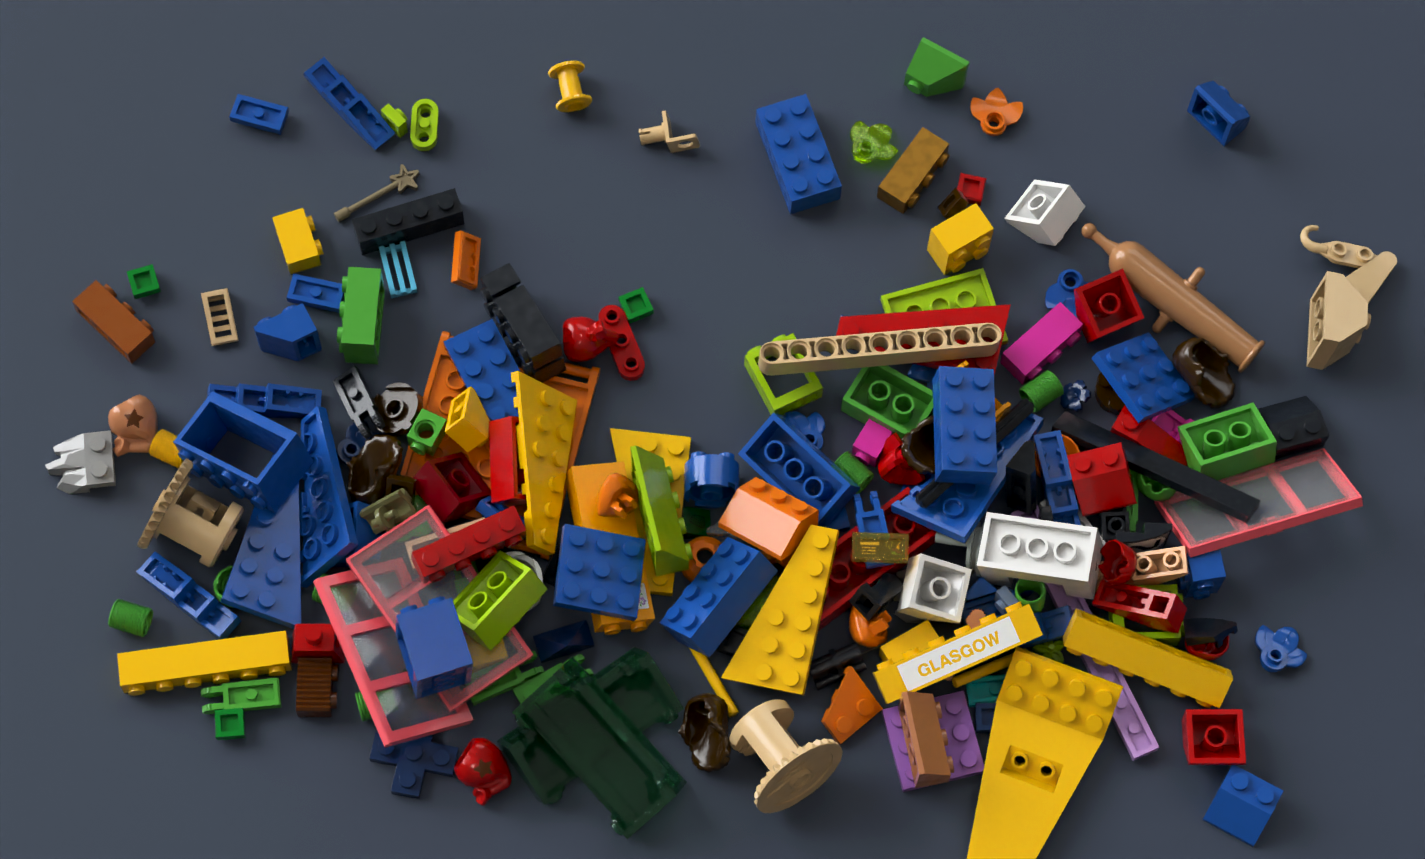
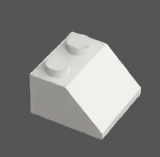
(1046, 211)
(934, 589)

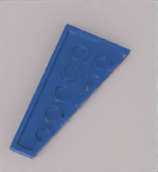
(324, 504)
(964, 504)
(267, 565)

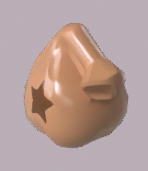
(134, 425)

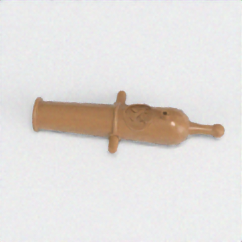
(1177, 298)

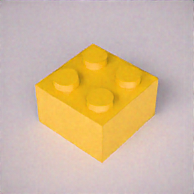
(960, 239)

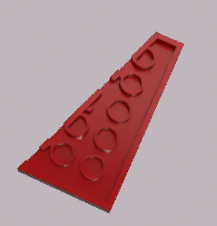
(931, 318)

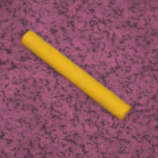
(982, 671)
(715, 681)

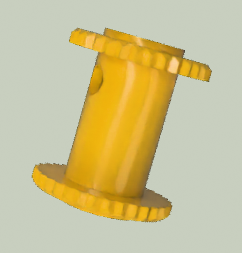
(570, 86)

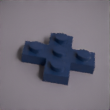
(412, 762)

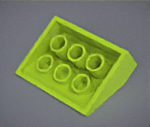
(659, 512)

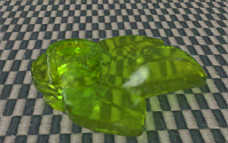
(871, 142)

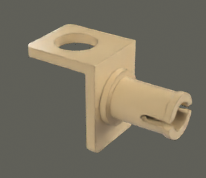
(664, 133)

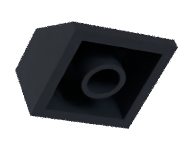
(1296, 426)

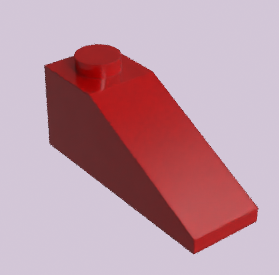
(1148, 435)
(1142, 605)

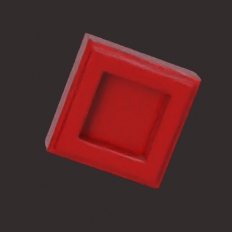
(972, 187)

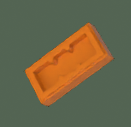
(466, 260)

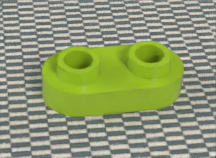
(423, 126)

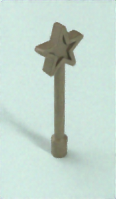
(400, 181)

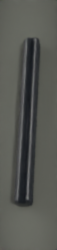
(1003, 428)

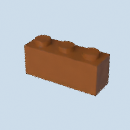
(114, 321)

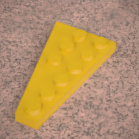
(675, 452)
(543, 453)

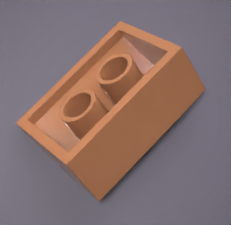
(925, 739)

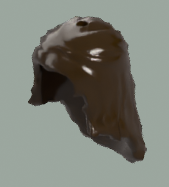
(1204, 371)
(919, 447)
(372, 466)
(707, 731)

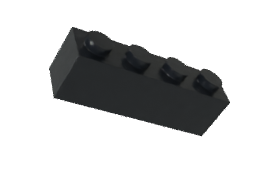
(408, 221)

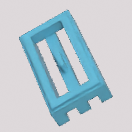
(393, 249)

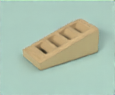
(215, 296)

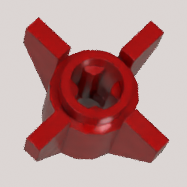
(894, 466)

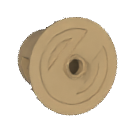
(192, 518)
(793, 768)

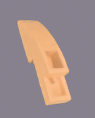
(1157, 566)

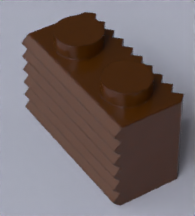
(315, 686)

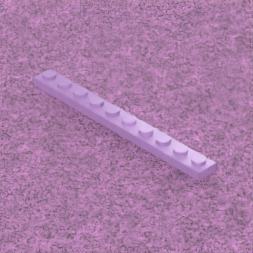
(1127, 714)

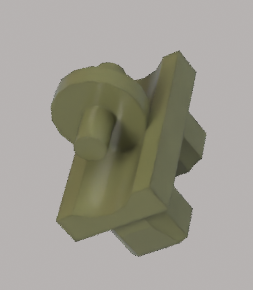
(388, 511)

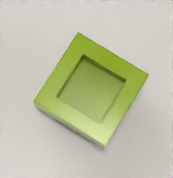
(396, 119)

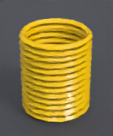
(164, 448)

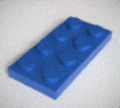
(486, 366)

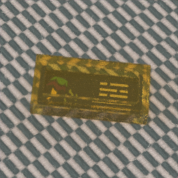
(880, 547)

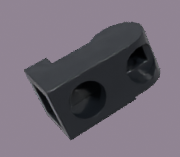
(874, 599)

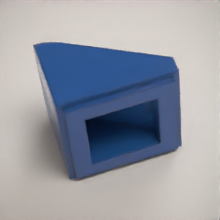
(980, 589)

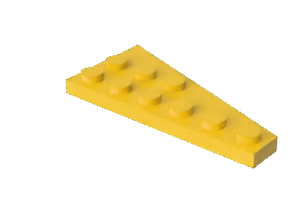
(784, 634)

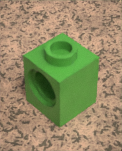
(426, 422)

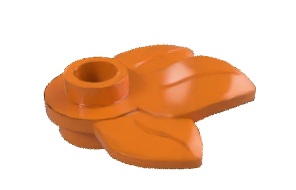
(997, 110)

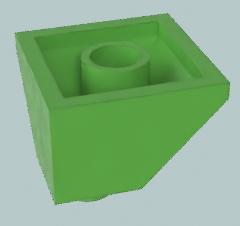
(935, 70)

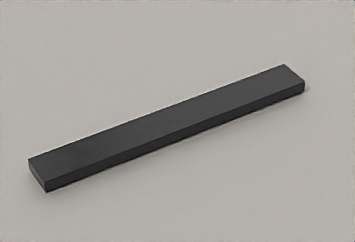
(1161, 468)

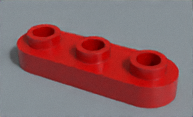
(623, 352)

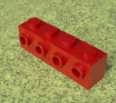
(468, 544)

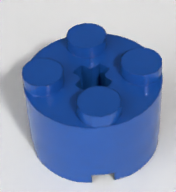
(711, 479)

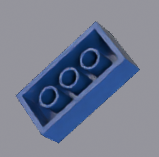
(798, 154)
(964, 425)
(798, 468)
(718, 596)

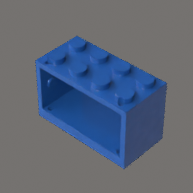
(210, 425)
(433, 647)

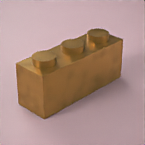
(913, 171)

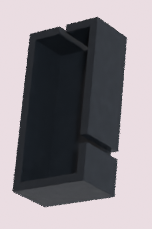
(522, 324)

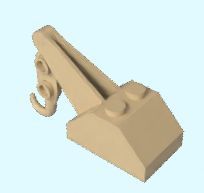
(1341, 303)

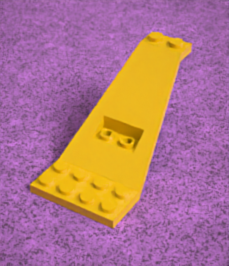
(1051, 720)

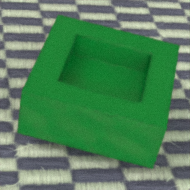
(143, 281)
(636, 305)
(230, 724)

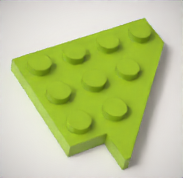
(957, 291)

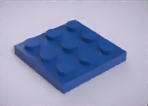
(1143, 377)
(599, 572)

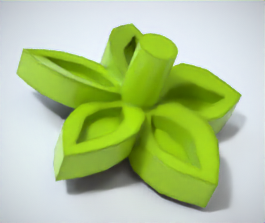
(1051, 650)

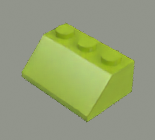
(497, 599)

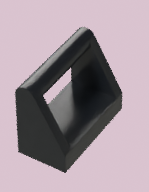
(1022, 479)

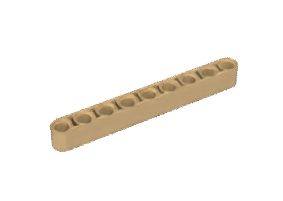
(889, 340)

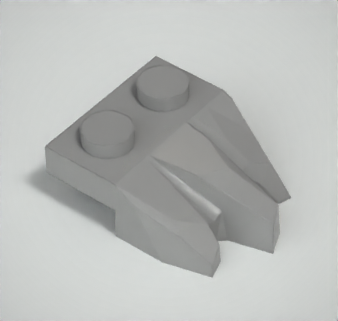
(84, 462)

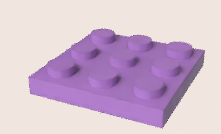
(961, 740)

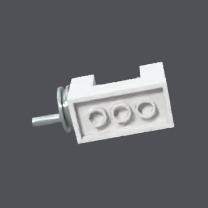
(1033, 551)

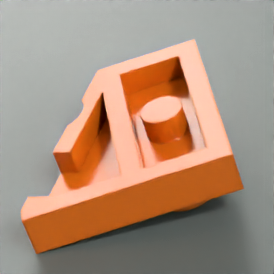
(850, 707)

